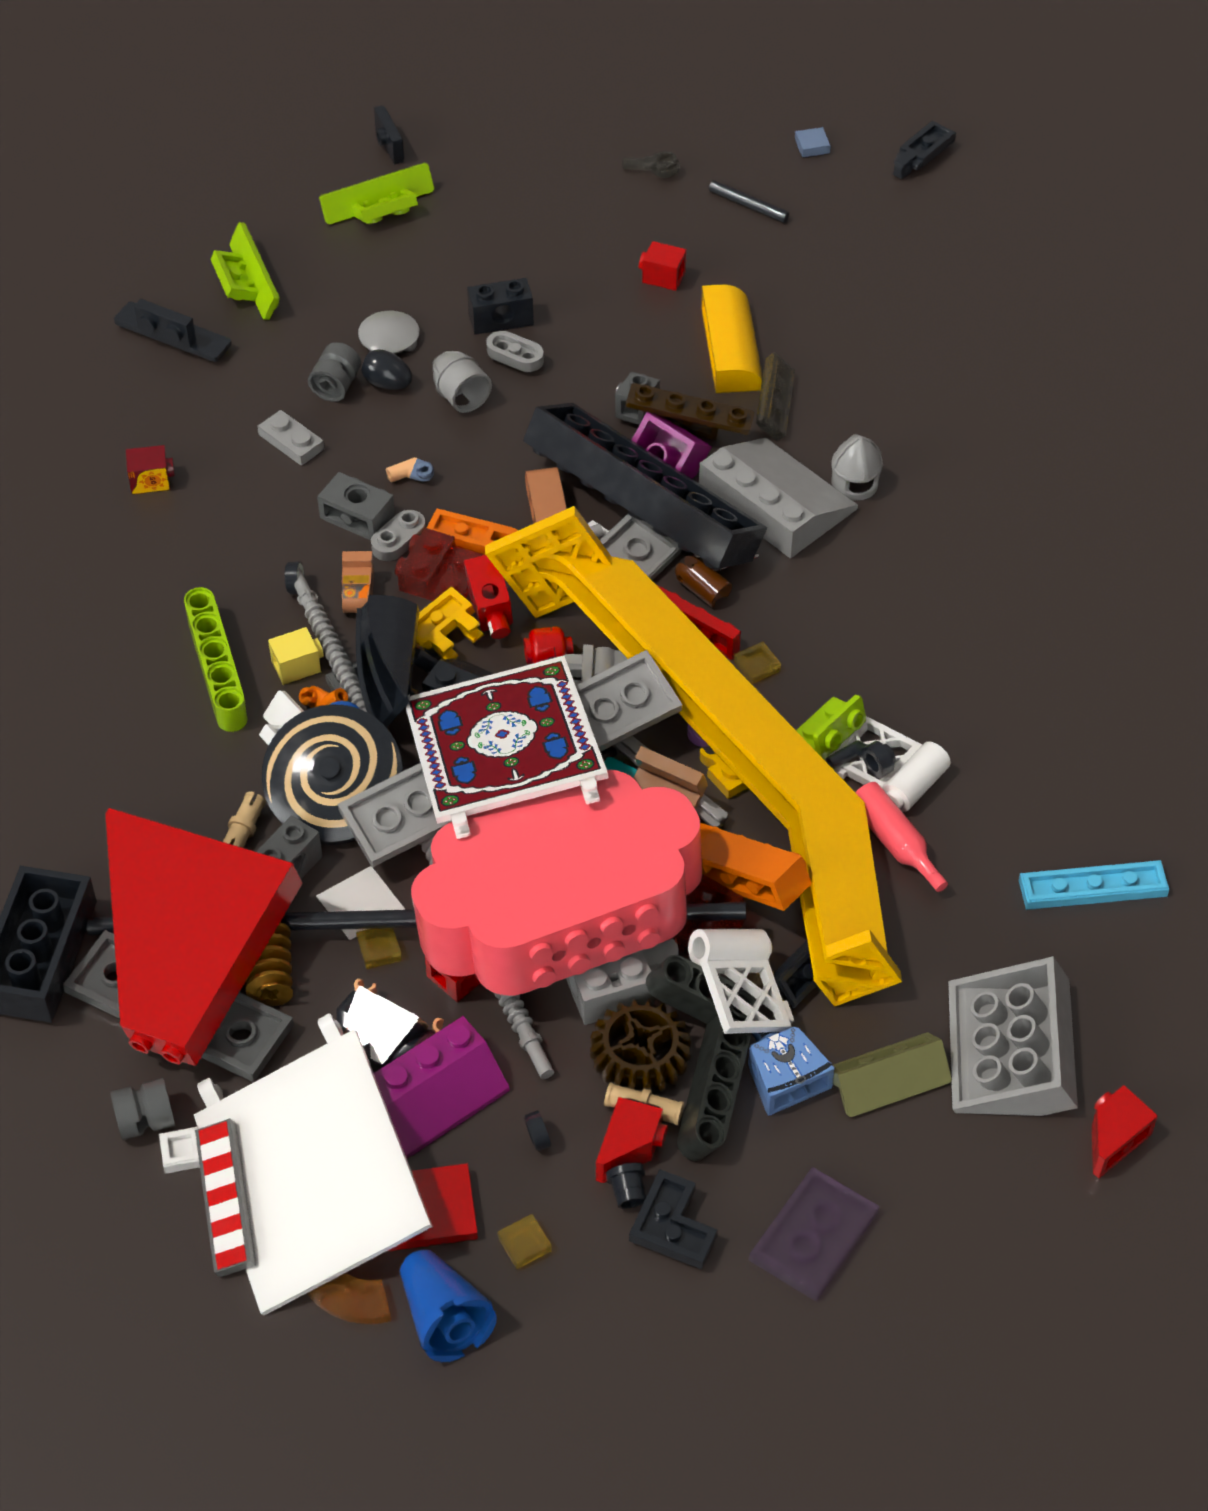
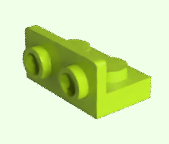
(833, 724)

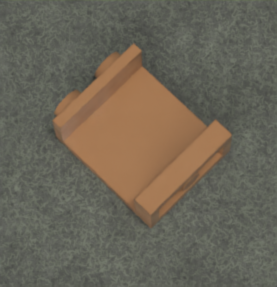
(661, 771)

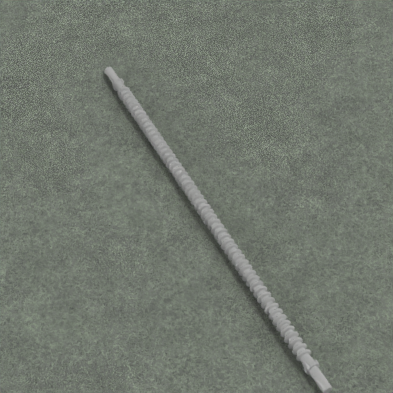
(349, 681)

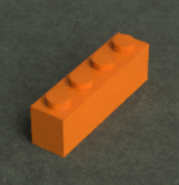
(753, 868)

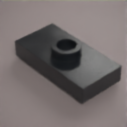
(388, 134)

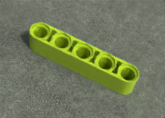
(215, 659)

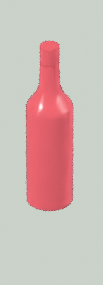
(898, 833)

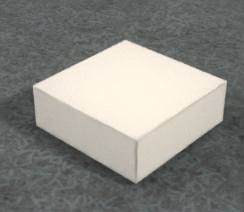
(179, 1150)

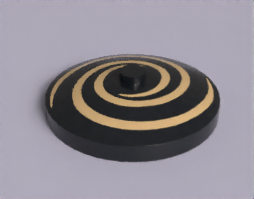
(324, 761)

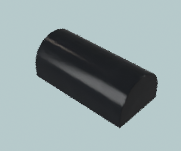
(795, 976)

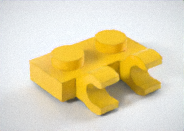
(443, 617)

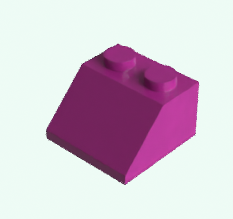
(671, 443)

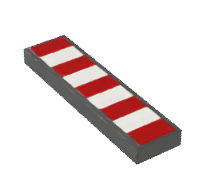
(225, 1198)

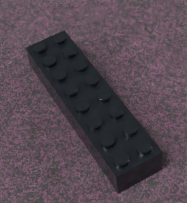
(644, 485)

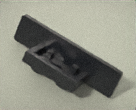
(172, 329)

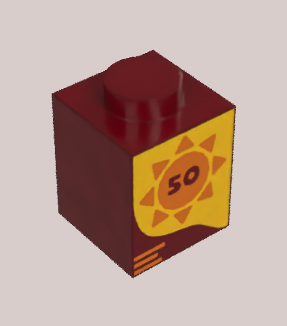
(149, 469)

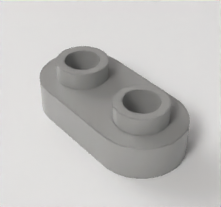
(515, 351)
(399, 533)

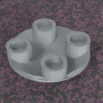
(389, 331)

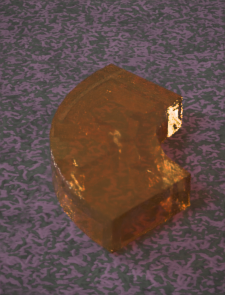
(353, 1299)

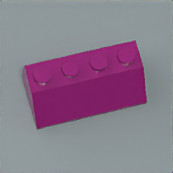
(439, 1084)

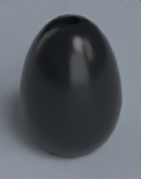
(386, 370)

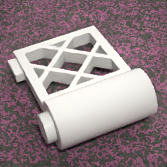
(912, 771)
(735, 955)

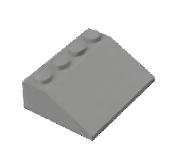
(775, 492)
(1013, 1041)

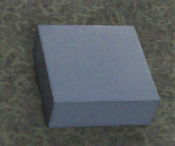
(812, 142)

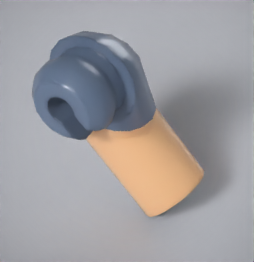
(412, 468)

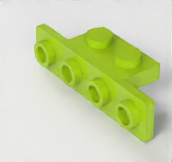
(378, 196)
(245, 274)

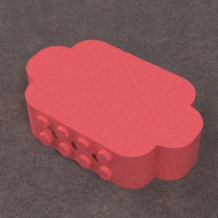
(558, 884)

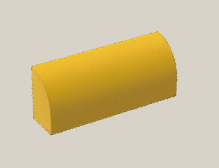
(730, 339)

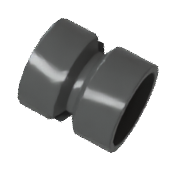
(334, 371)
(142, 1108)

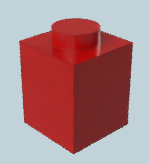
(663, 265)

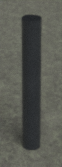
(749, 201)

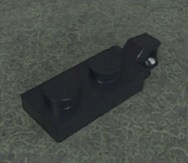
(922, 148)

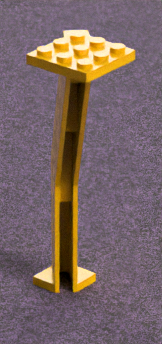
(825, 819)

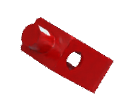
(492, 601)

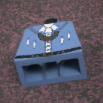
(787, 1069)

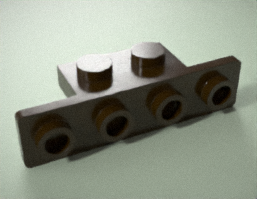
(691, 413)

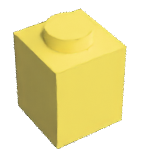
(295, 655)

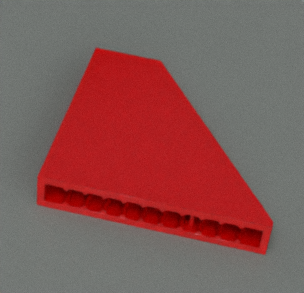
(186, 929)

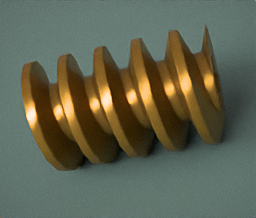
(271, 976)

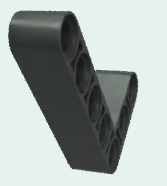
(720, 1057)

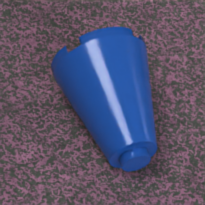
(445, 1307)

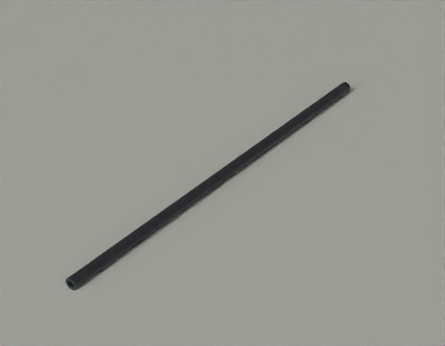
(406, 918)

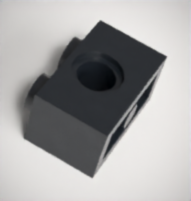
(500, 306)

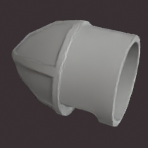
(460, 374)
(856, 462)

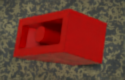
(1119, 1128)
(631, 1136)

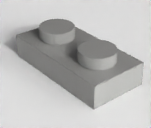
(291, 437)

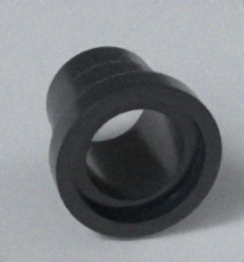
(627, 1184)

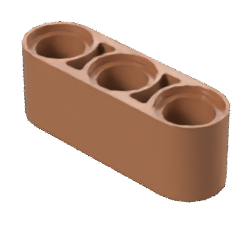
(544, 493)

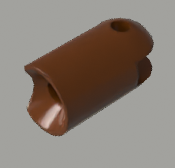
(702, 580)

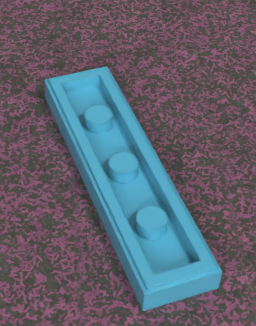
(1093, 885)

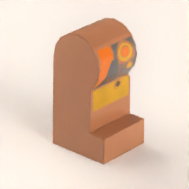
(356, 579)

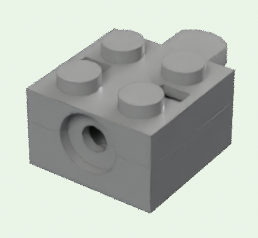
(617, 981)

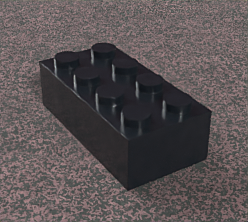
(41, 939)

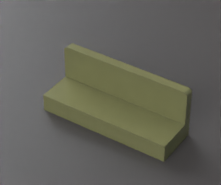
(891, 1073)

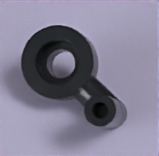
(877, 757)

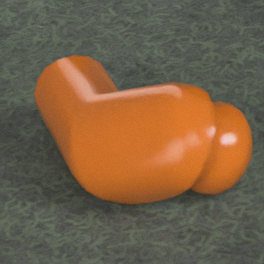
(316, 696)

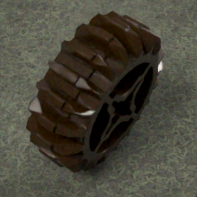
(650, 1030)

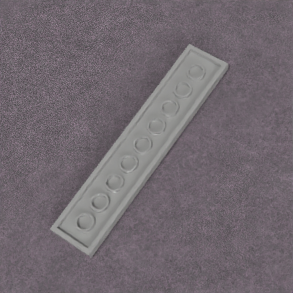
(617, 705)

